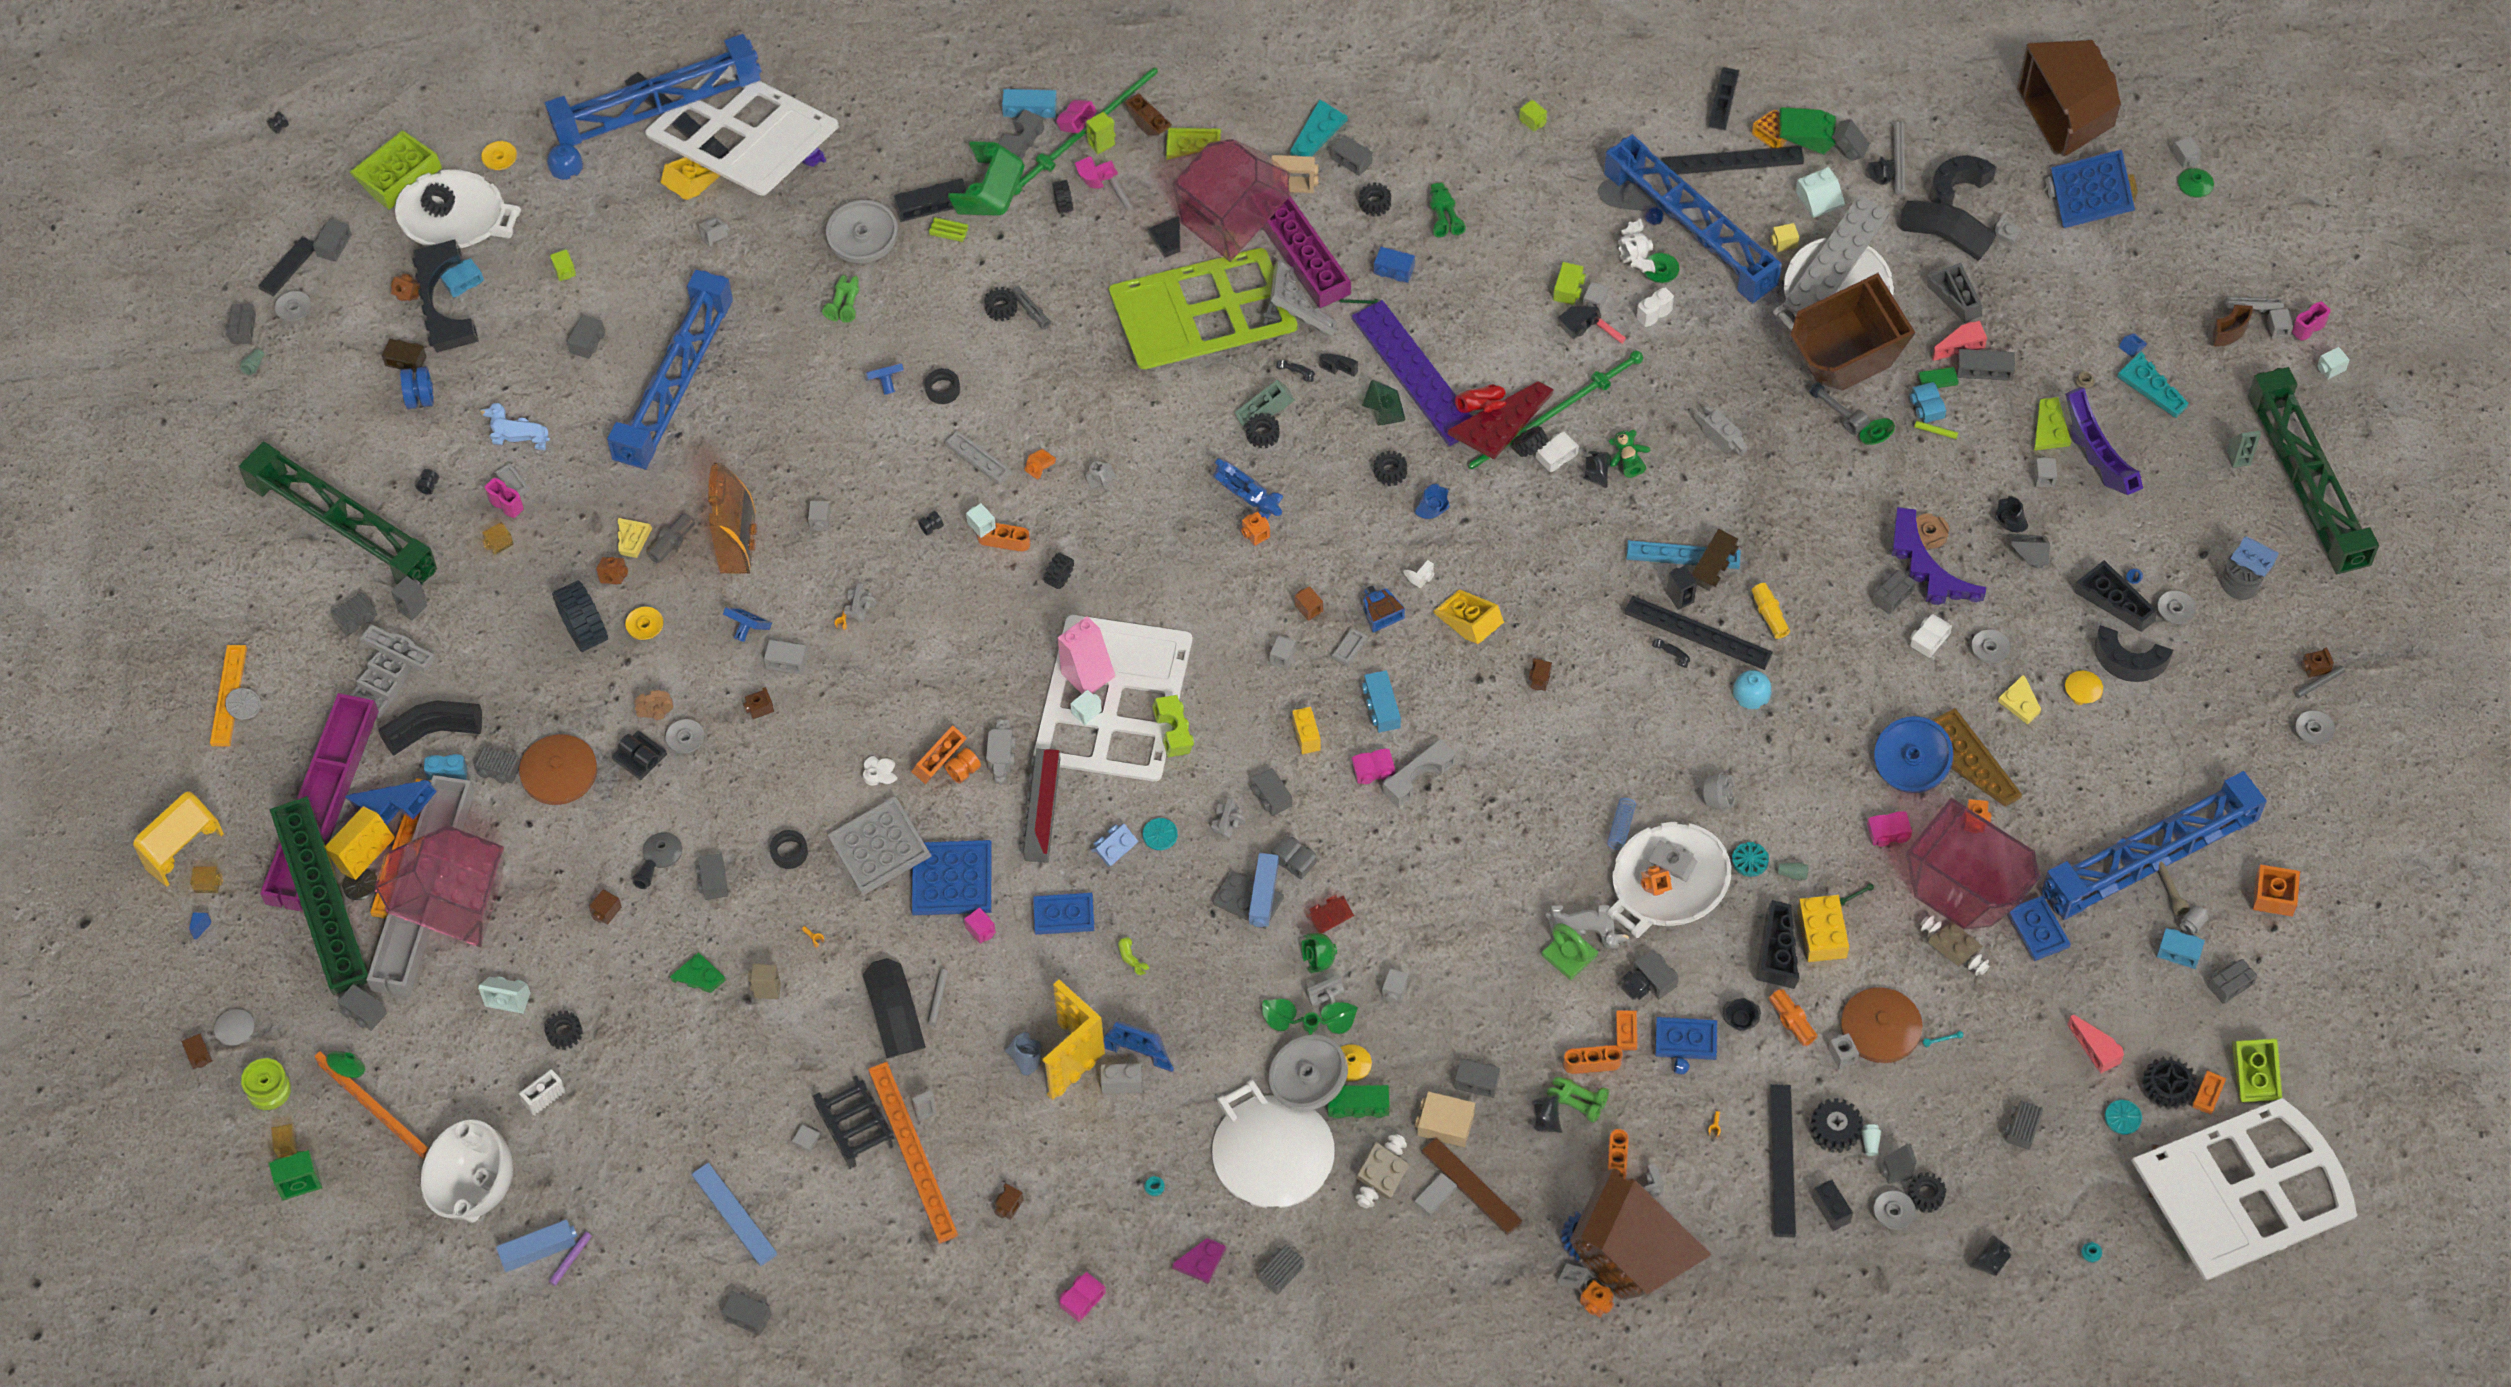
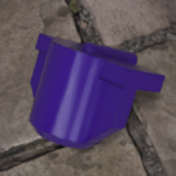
(814, 158)

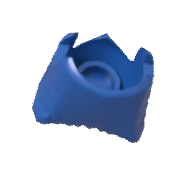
(1433, 502)

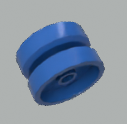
(419, 387)

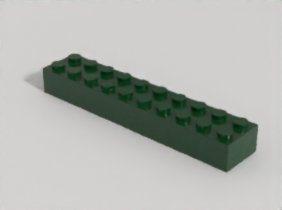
(320, 895)

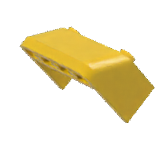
(172, 832)

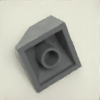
(2032, 548)

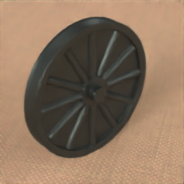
(361, 887)

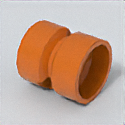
(960, 767)

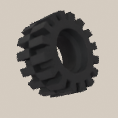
(439, 191)
(1375, 191)
(1062, 196)
(1000, 312)
(1262, 439)
(1530, 441)
(1393, 476)
(1059, 570)
(565, 1040)
(1927, 1181)

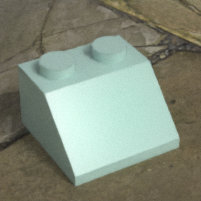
(1820, 192)
(504, 994)

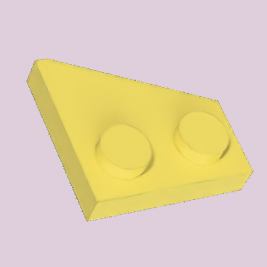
(632, 537)
(2021, 700)

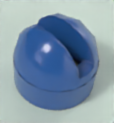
(2131, 573)
(1681, 1066)

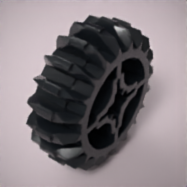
(2179, 1077)

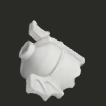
(1635, 247)

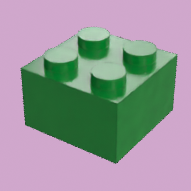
(295, 1175)

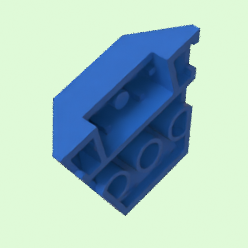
(1139, 1041)

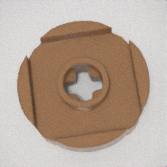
(1934, 523)
(653, 705)

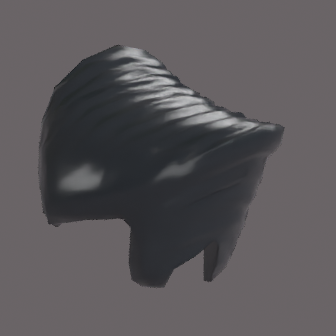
(1597, 468)
(2011, 515)
(1741, 1014)
(1547, 1114)
(1992, 1256)

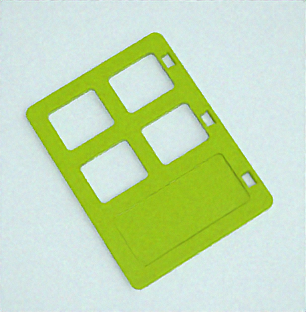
(1162, 323)

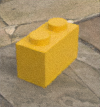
(1306, 730)

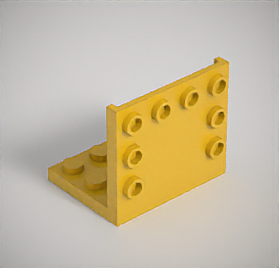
(1079, 1049)

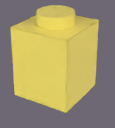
(1785, 237)

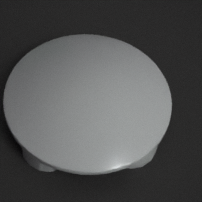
(234, 1027)

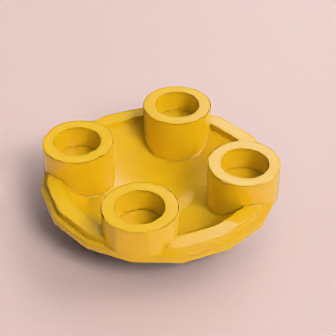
(2083, 687)

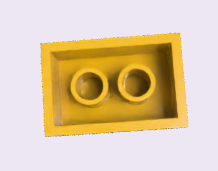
(359, 843)
(1823, 928)

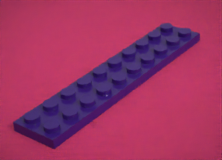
(1411, 368)

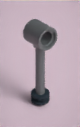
(1854, 421)

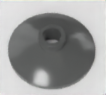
(664, 856)

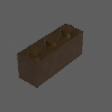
(1715, 559)

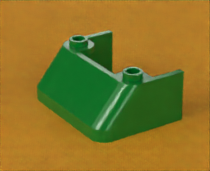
(998, 186)

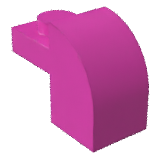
(1094, 175)

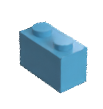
(2180, 948)

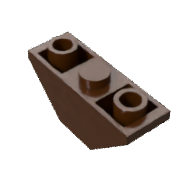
(1146, 116)

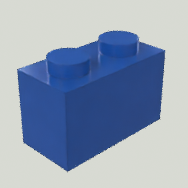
(1394, 264)

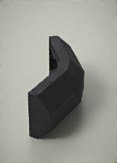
(1948, 223)
(430, 718)
(893, 1008)

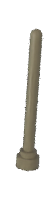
(2180, 905)

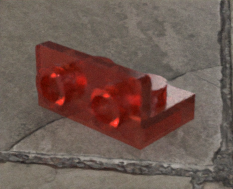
(1330, 914)

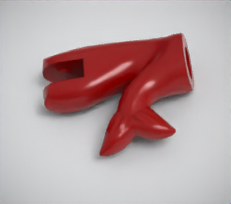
(1482, 398)

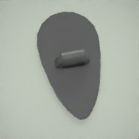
(1625, 196)

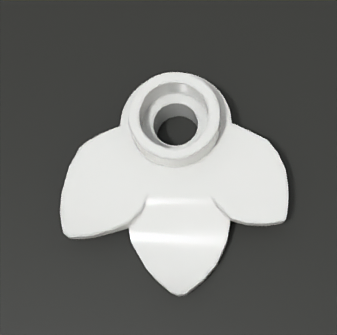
(878, 771)

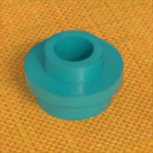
(1154, 1180)
(2091, 1257)

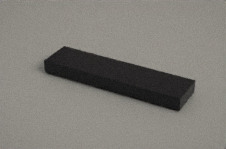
(287, 266)

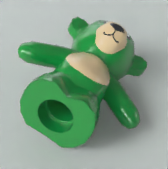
(1632, 463)

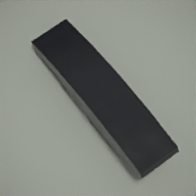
(1724, 98)

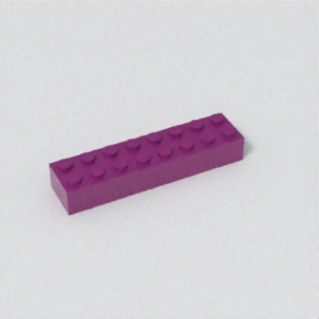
(1307, 255)

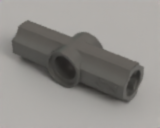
(670, 538)

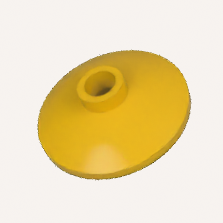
(499, 155)
(642, 617)
(1361, 1066)

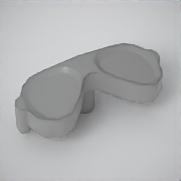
(2051, 189)

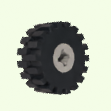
(1834, 1135)

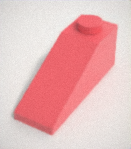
(1965, 337)
(2099, 1046)

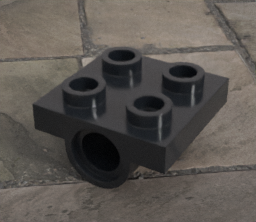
(638, 754)

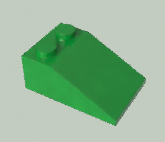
(1808, 128)

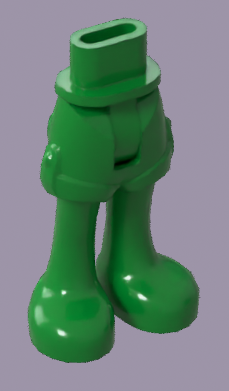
(1441, 201)

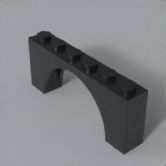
(431, 265)

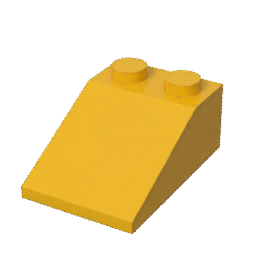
(687, 178)
(1470, 616)

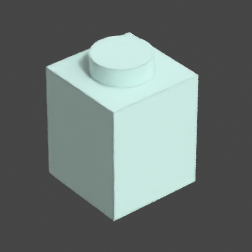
(2333, 363)
(980, 520)
(1086, 707)

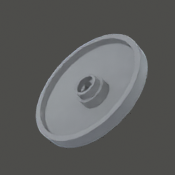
(862, 231)
(1308, 1072)

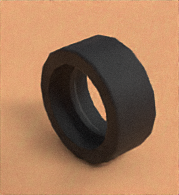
(945, 397)
(787, 836)

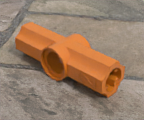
(1793, 1017)

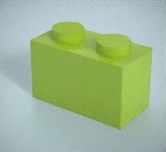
(1100, 132)
(1568, 283)

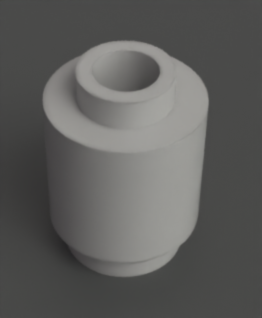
(2194, 920)

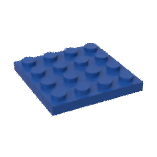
(2093, 188)
(953, 879)

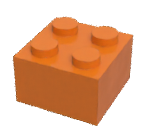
(2276, 890)

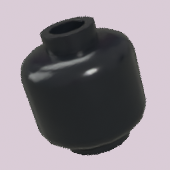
(1635, 984)

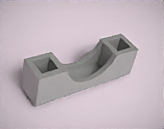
(1436, 759)

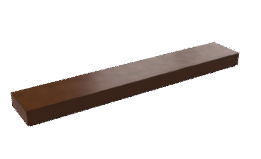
(1472, 1186)

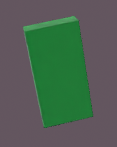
(1941, 377)

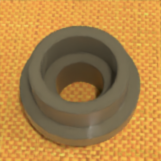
(2085, 376)

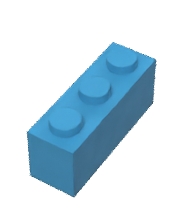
(1036, 101)
(1381, 701)

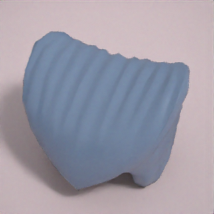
(1025, 1052)

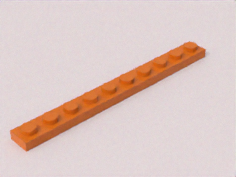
(913, 1152)

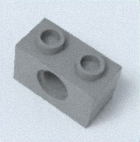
(1681, 868)

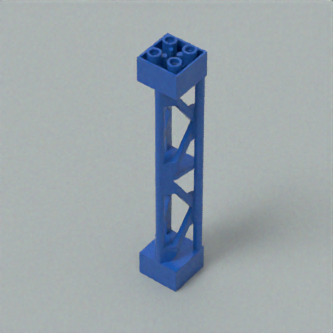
(738, 55)

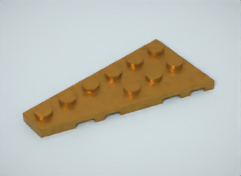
(1974, 760)

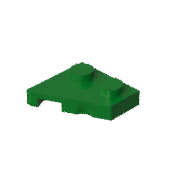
(699, 974)

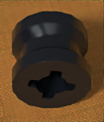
(277, 122)

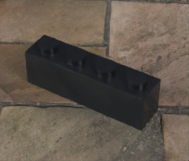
(927, 200)

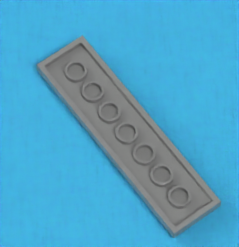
(1838, 254)

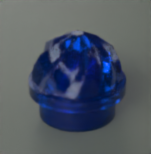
(1654, 216)

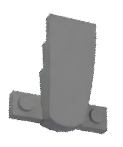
(389, 666)

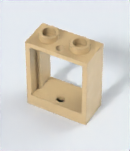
(1300, 164)

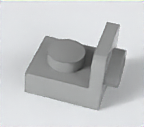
(2006, 230)
(1654, 1181)
(1575, 1278)

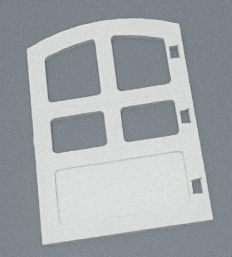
(2208, 1208)

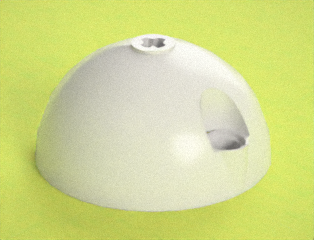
(464, 1177)

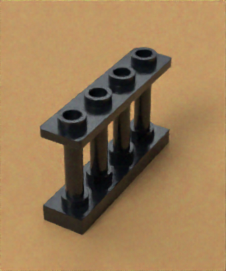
(841, 1137)

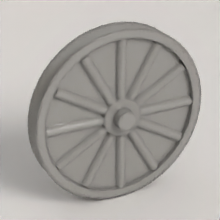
(243, 703)

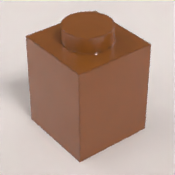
(1308, 603)

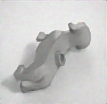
(1589, 921)

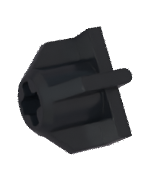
(1881, 170)

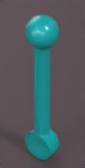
(1927, 1042)

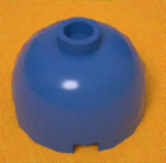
(564, 161)

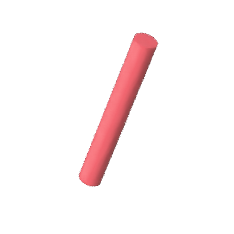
(1615, 334)

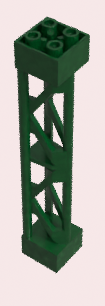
(267, 471)
(2351, 547)

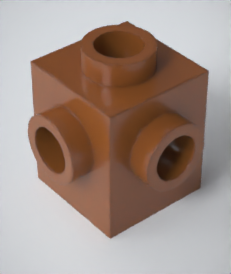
(405, 287)
(612, 570)

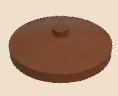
(558, 769)
(1882, 1024)

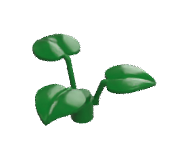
(1281, 1012)

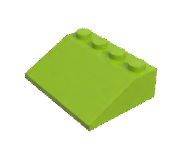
(394, 167)

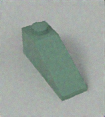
(1269, 401)
(2242, 448)

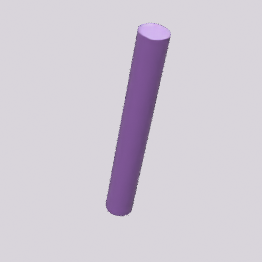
(570, 1258)

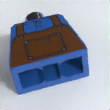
(1381, 608)

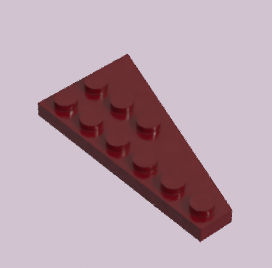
(1495, 430)

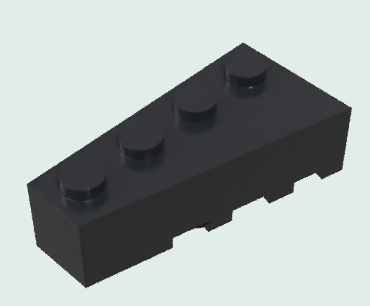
(2116, 596)
(1777, 952)

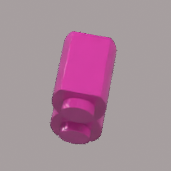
(1076, 115)
(2311, 321)
(504, 497)
(1373, 766)
(1889, 828)
(1082, 1296)

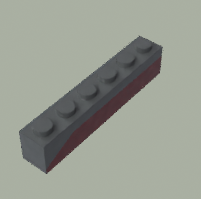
(1042, 805)

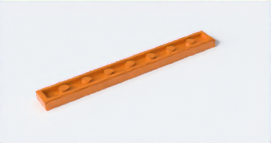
(375, 1108)

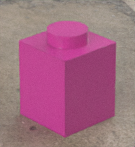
(980, 926)

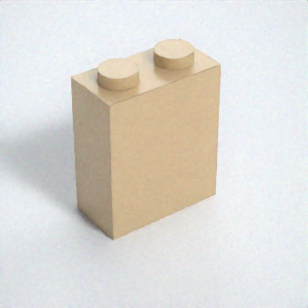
(1445, 1119)

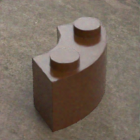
(2232, 327)

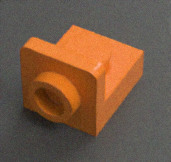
(1038, 462)

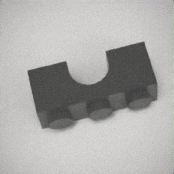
(1029, 126)

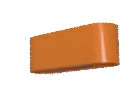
(1011, 539)
(1600, 1053)
(1618, 1151)

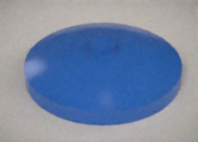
(1913, 754)

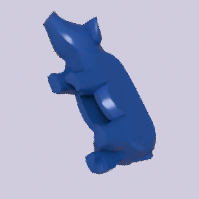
(1247, 488)

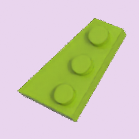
(1189, 140)
(2051, 426)

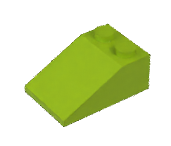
(2257, 1069)

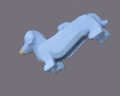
(514, 430)

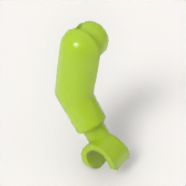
(1125, 950)

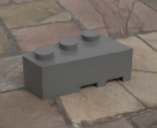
(1956, 291)

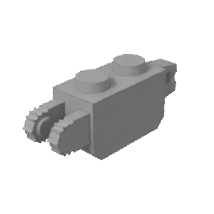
(1721, 431)
(1000, 750)

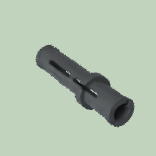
(1035, 312)

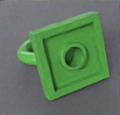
(1568, 951)

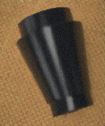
(644, 875)

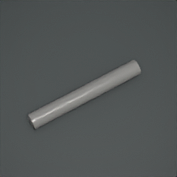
(1121, 193)
(938, 997)

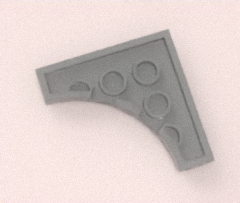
(1286, 295)

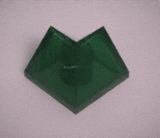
(1384, 403)

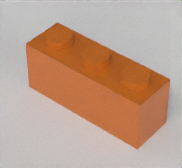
(939, 754)

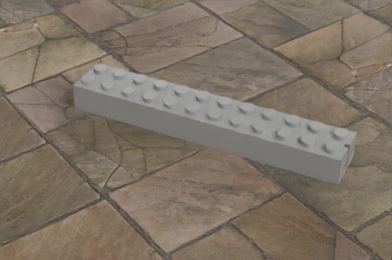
(401, 940)

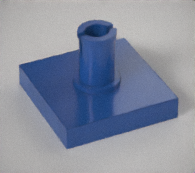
(885, 376)
(746, 621)

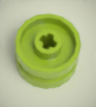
(266, 1084)

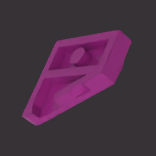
(1201, 1260)

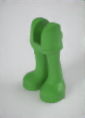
(847, 312)
(1567, 1086)

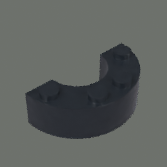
(1960, 170)
(2129, 665)

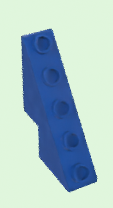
(388, 801)

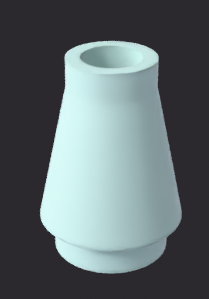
(1871, 1138)

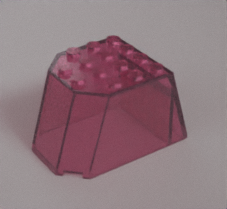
(1230, 194)
(1970, 868)
(444, 882)

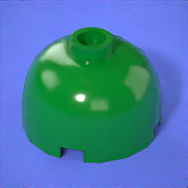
(1318, 951)

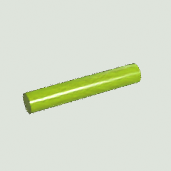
(1937, 430)

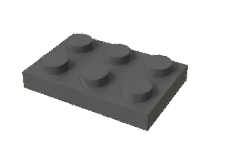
(1237, 894)

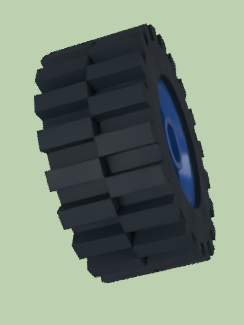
(580, 616)

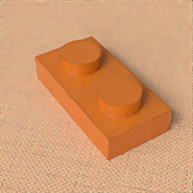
(1626, 1029)
(2209, 1092)

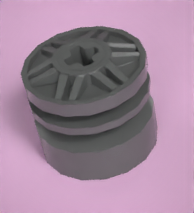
(2240, 581)

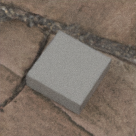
(806, 1138)

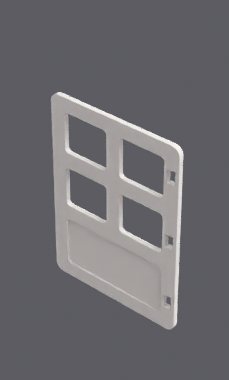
(766, 151)
(1141, 660)

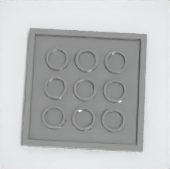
(879, 845)

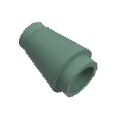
(251, 363)
(1795, 871)

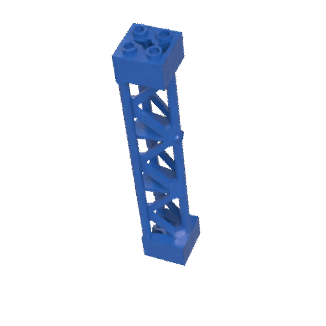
(1627, 163)
(633, 442)
(2238, 798)

